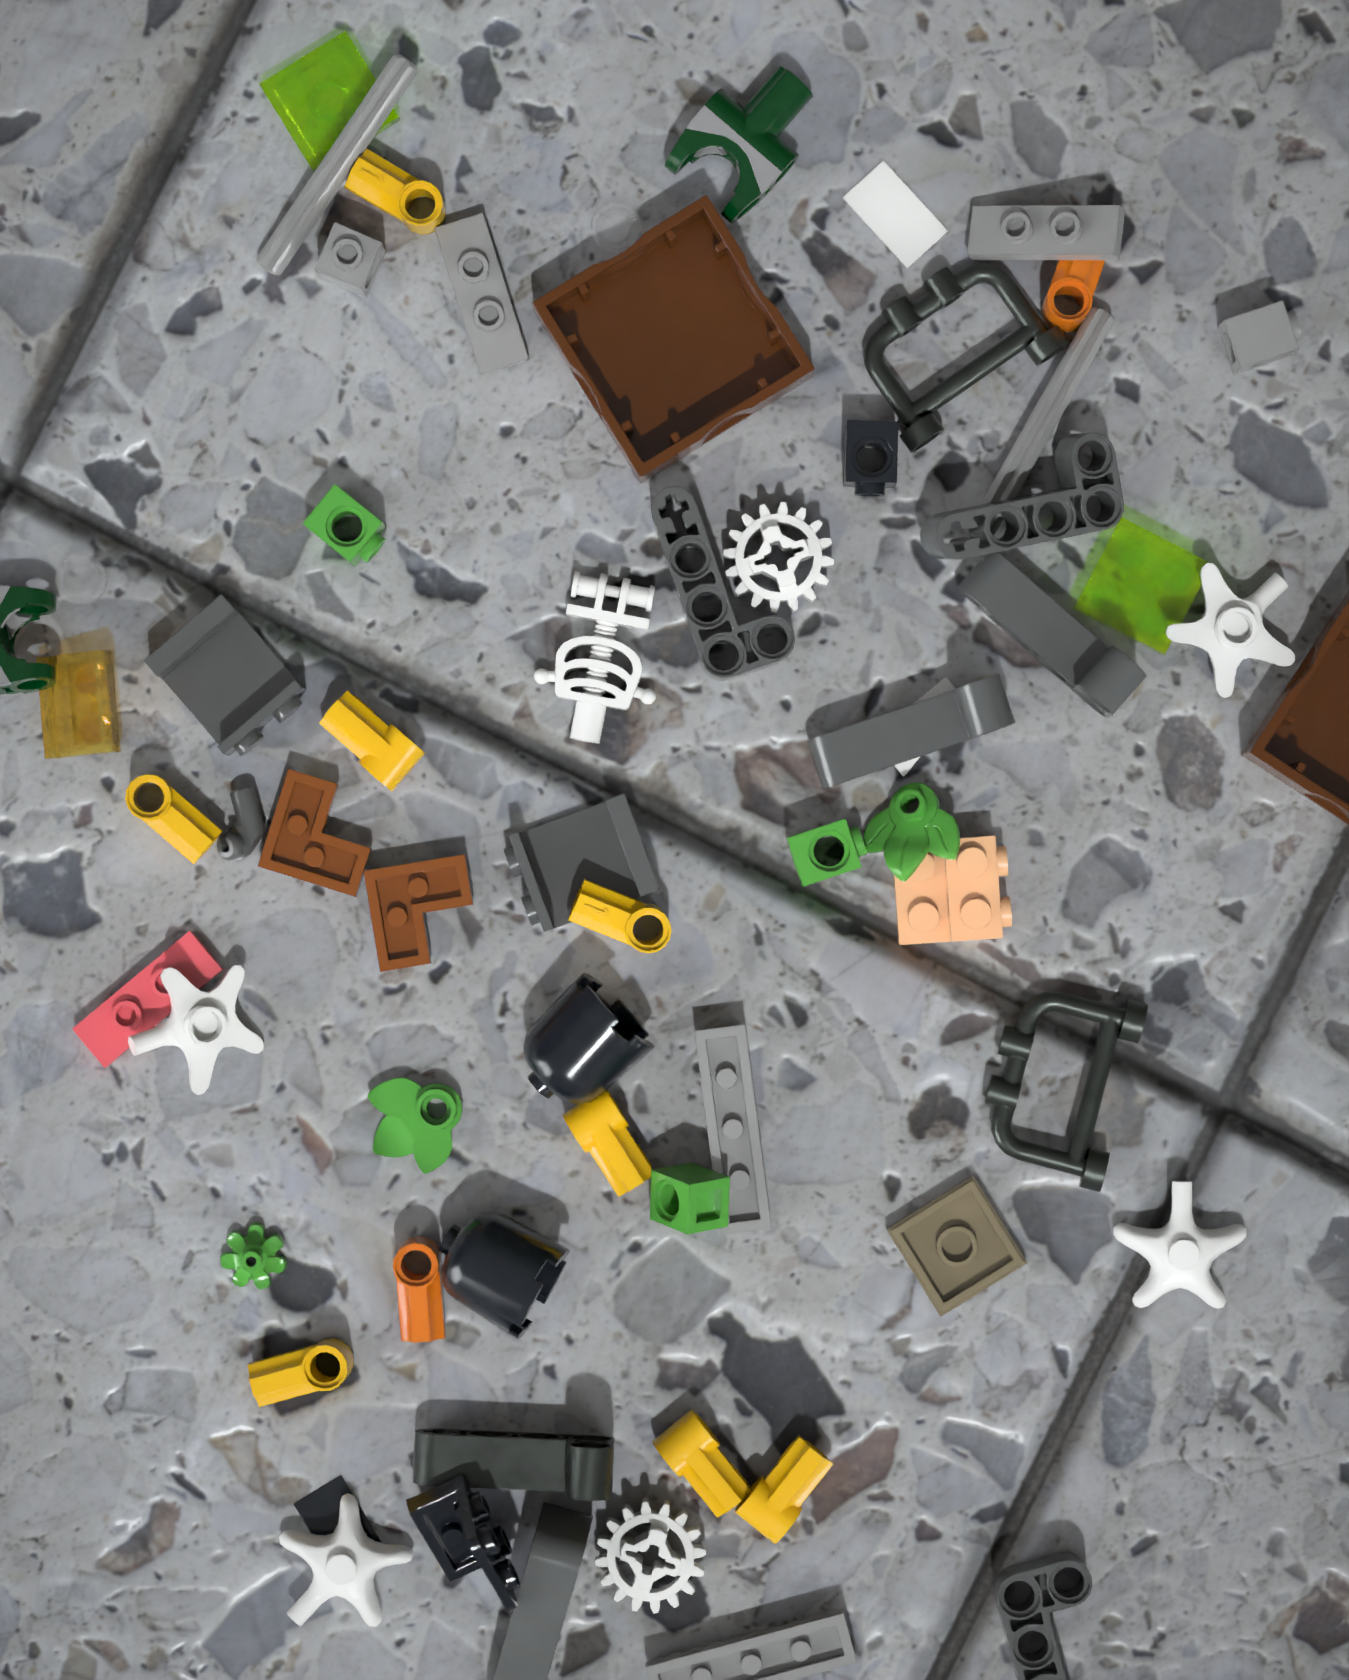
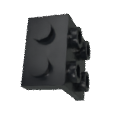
(462, 1537)

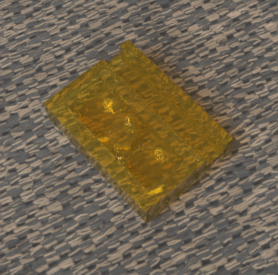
(81, 707)

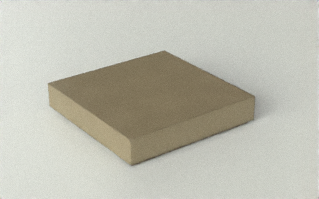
(956, 1245)

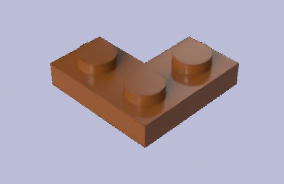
(298, 840)
(401, 897)

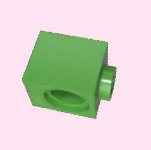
(327, 514)
(802, 851)
(689, 1198)

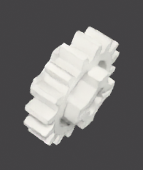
(771, 536)
(673, 1564)

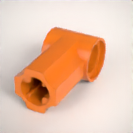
(1079, 281)
(420, 1294)

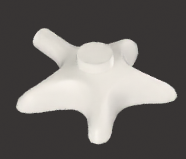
(1233, 628)
(199, 1024)
(1180, 1251)
(343, 1565)

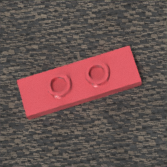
(144, 1000)

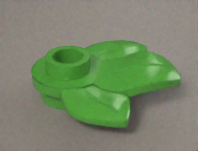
(911, 836)
(408, 1124)

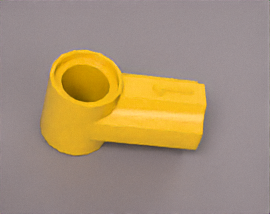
(393, 191)
(380, 747)
(176, 819)
(615, 916)
(604, 1133)
(296, 1372)
(695, 1454)
(778, 1497)

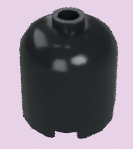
(583, 1044)
(500, 1269)

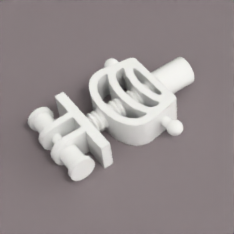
(592, 704)

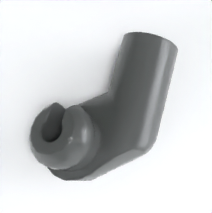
(246, 829)

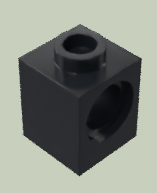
(875, 434)

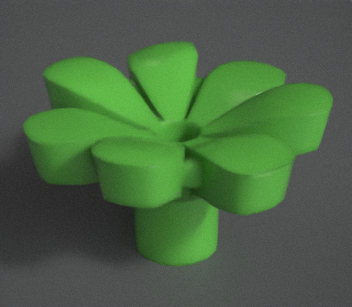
(254, 1246)

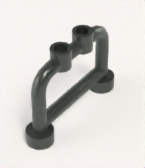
(942, 291)
(1004, 1091)

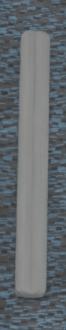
(337, 164)
(1049, 409)

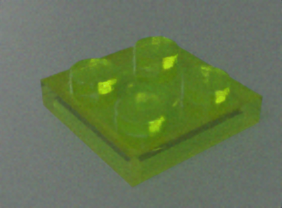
(321, 95)
(1141, 585)

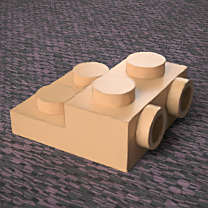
(955, 897)

